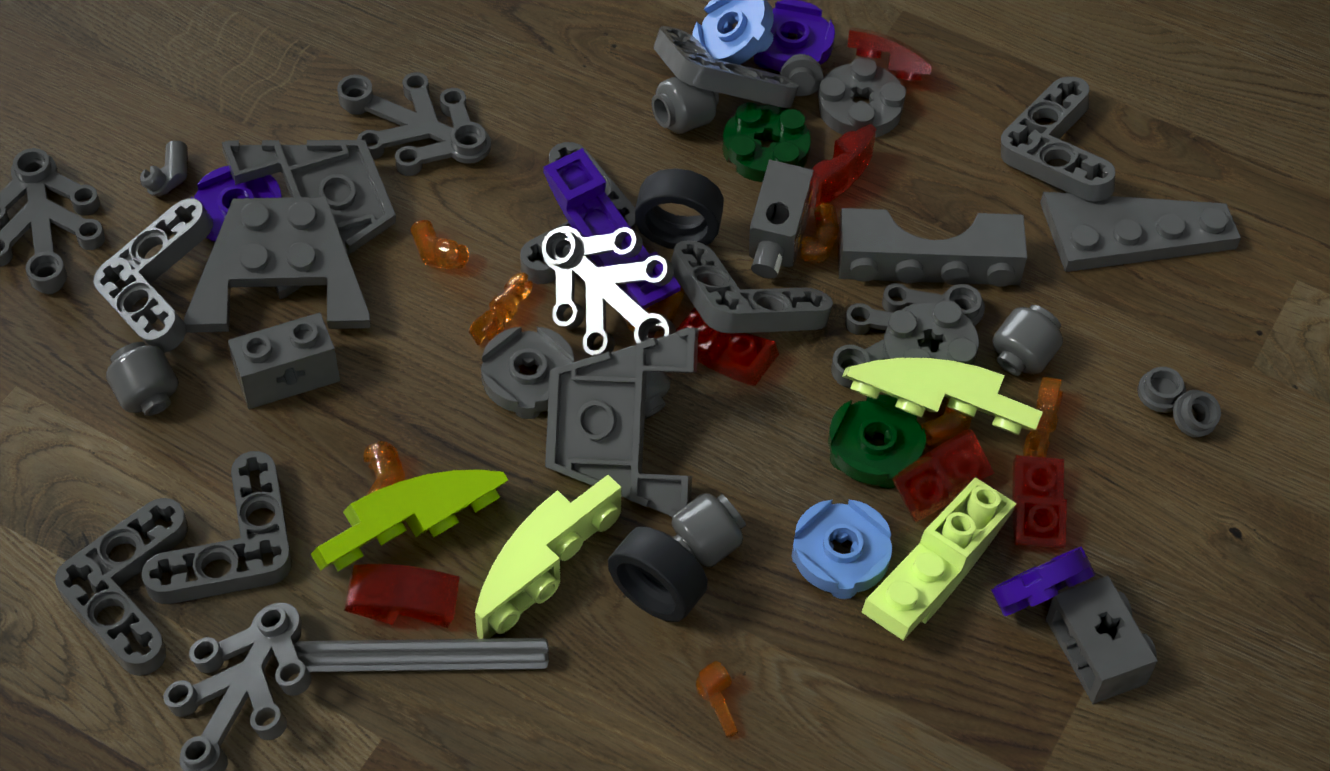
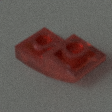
(903, 58)
(849, 161)
(732, 354)
(942, 474)
(1040, 501)
(391, 590)

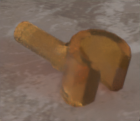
(709, 684)

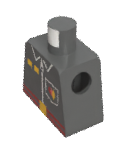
(780, 217)

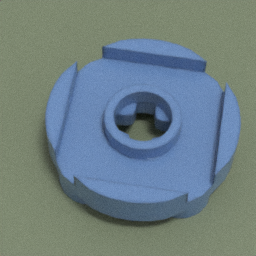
(749, 36)
(836, 572)

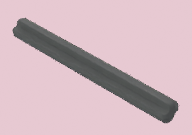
(424, 654)

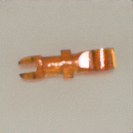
(501, 308)
(1048, 402)

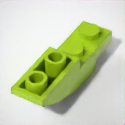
(422, 502)

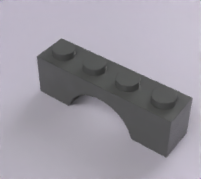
(878, 249)

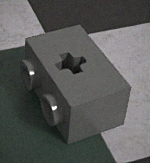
(284, 360)
(1101, 639)

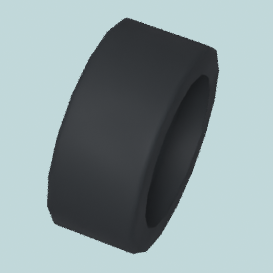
(681, 188)
(657, 574)

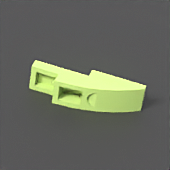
(925, 381)
(531, 558)
(940, 559)

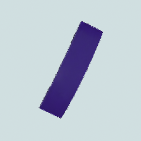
(588, 209)

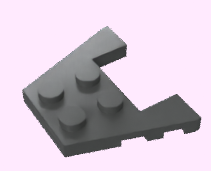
(322, 168)
(277, 245)
(600, 418)

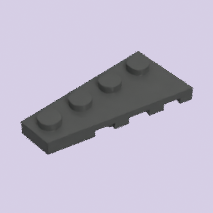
(1134, 229)

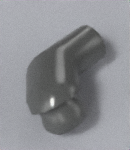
(174, 172)

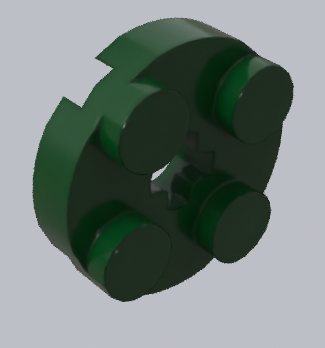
(761, 122)
(872, 463)

